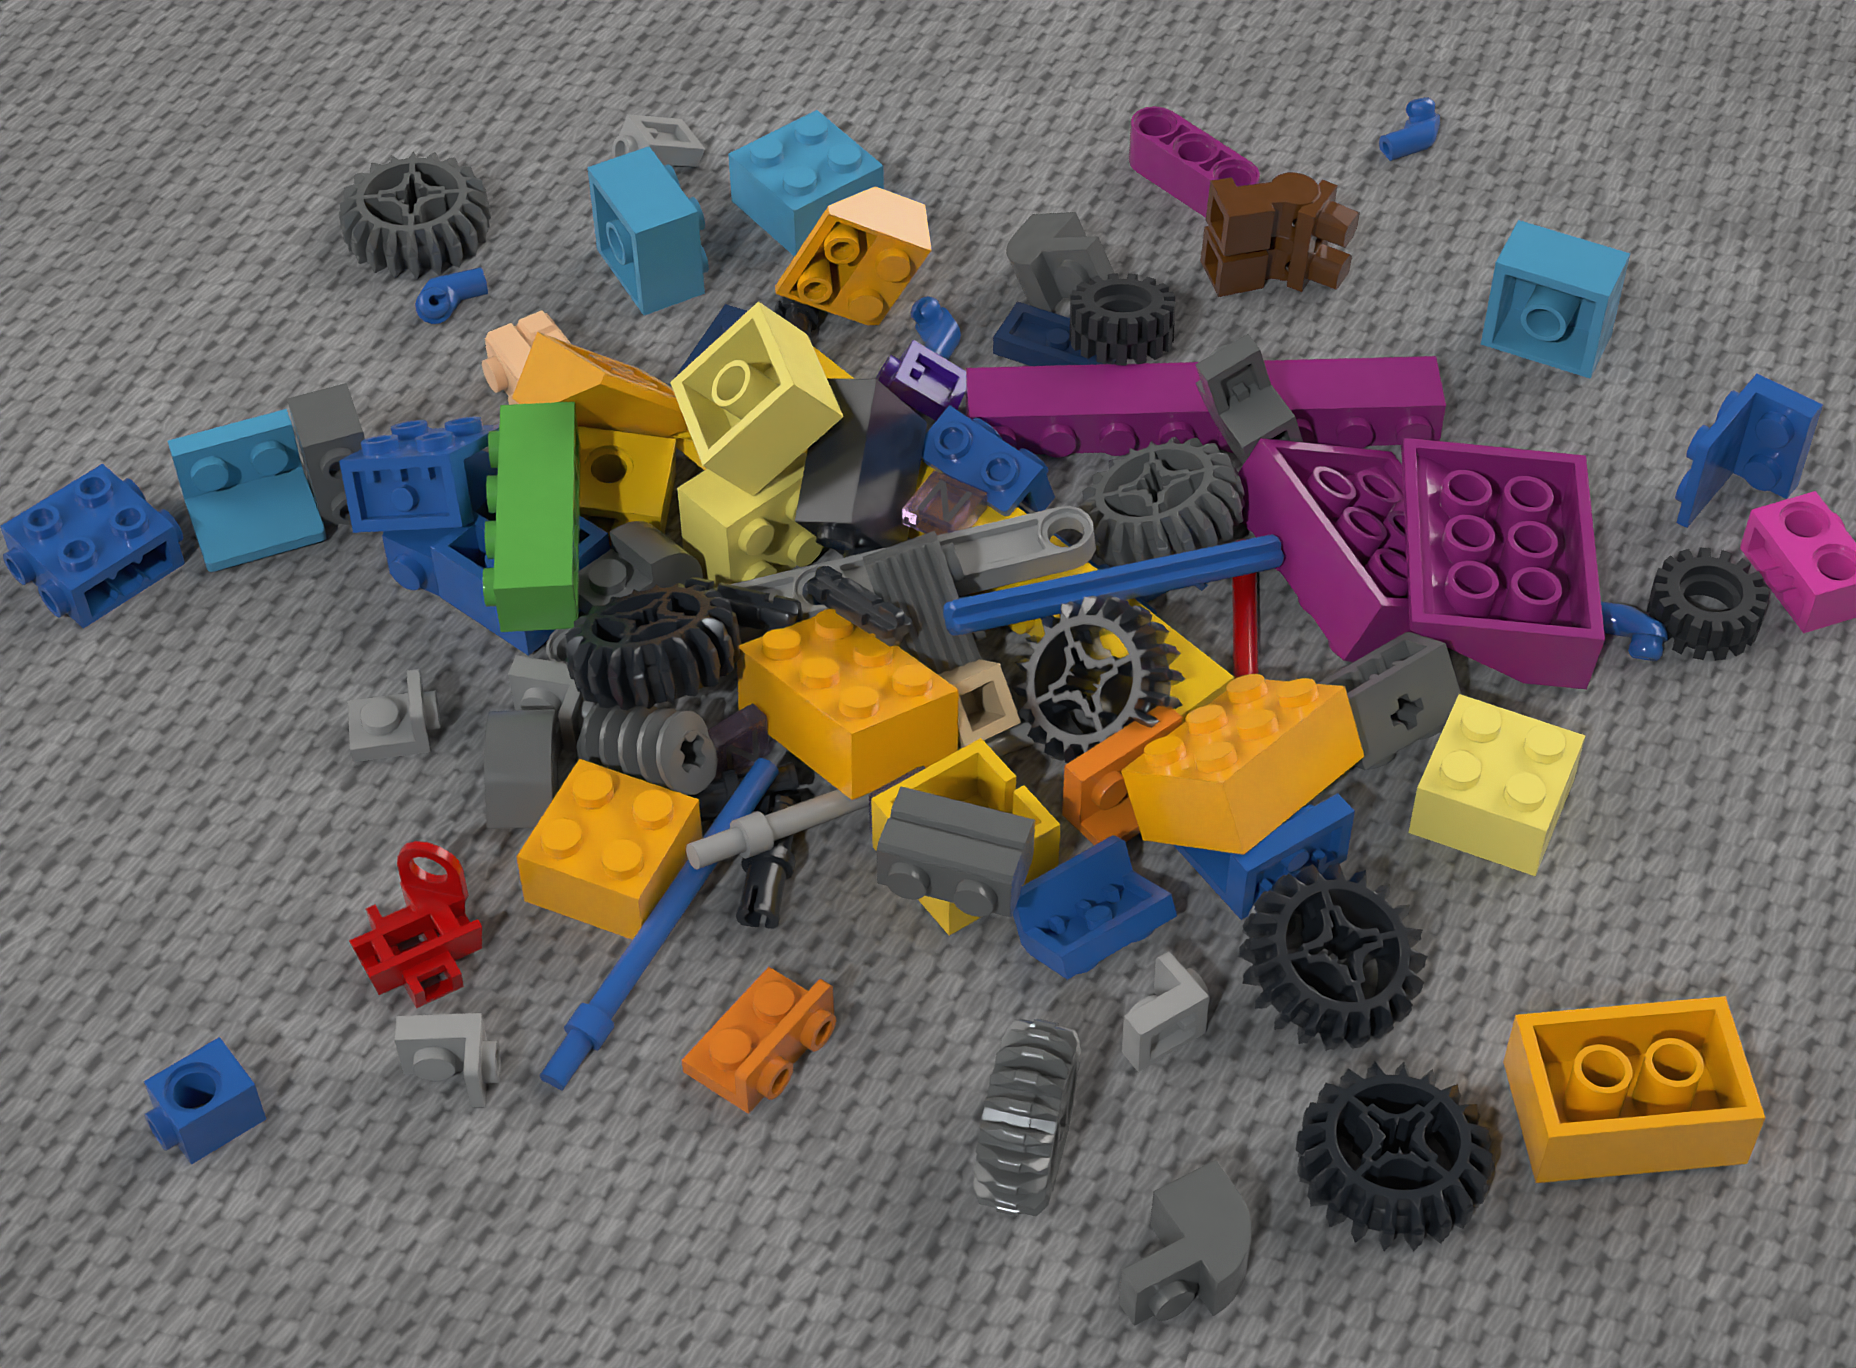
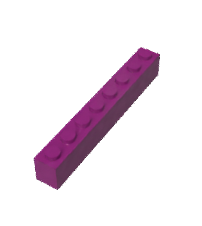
(1129, 406)

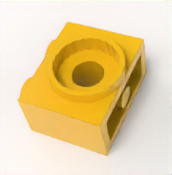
(640, 473)

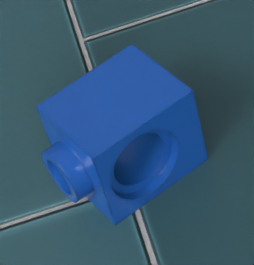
(202, 1077)

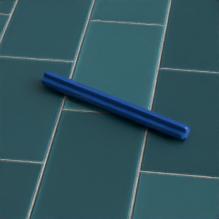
(1122, 581)

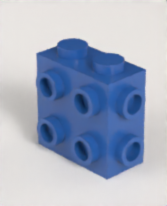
(92, 545)

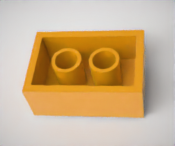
(848, 702)
(1243, 763)
(1632, 1089)

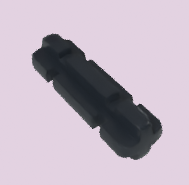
(859, 605)
(754, 607)

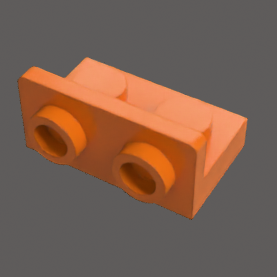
(1094, 785)
(760, 1039)

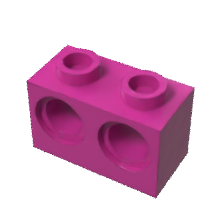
(1804, 559)

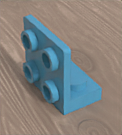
(246, 490)

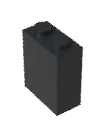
(862, 470)

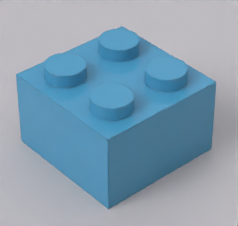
(796, 174)
(648, 230)
(1554, 298)

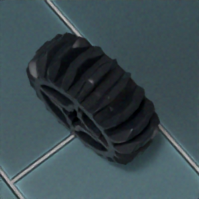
(653, 646)
(1069, 665)
(1354, 927)
(1394, 1190)

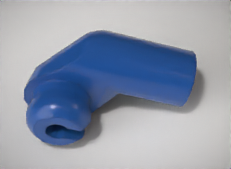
(1418, 132)
(445, 292)
(936, 326)
(1645, 632)

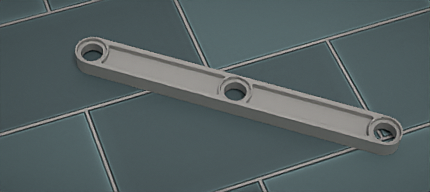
(988, 555)

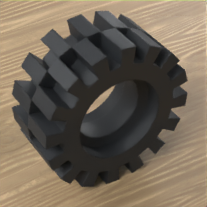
(1122, 319)
(1714, 579)

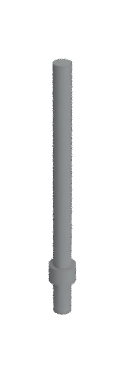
(757, 832)

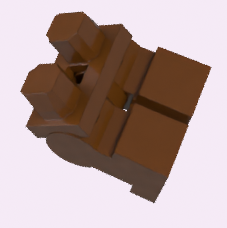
(1276, 234)

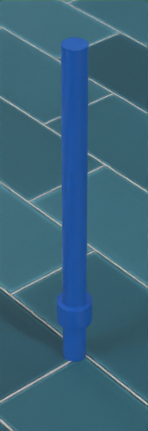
(592, 1021)

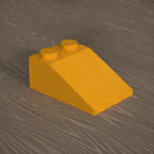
(604, 389)

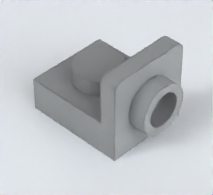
(667, 138)
(547, 685)
(393, 723)
(1169, 1018)
(447, 1044)

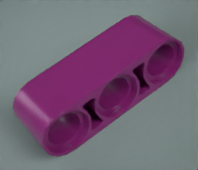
(1183, 157)

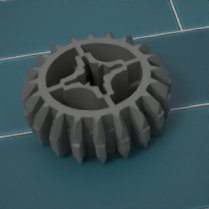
(414, 214)
(1163, 502)
(1026, 1117)

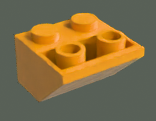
(859, 256)

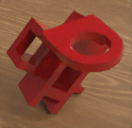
(431, 907)

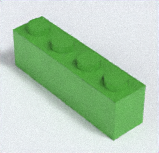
(535, 517)

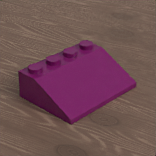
(1338, 536)
(1504, 558)

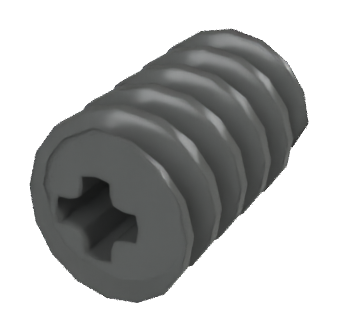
(651, 745)

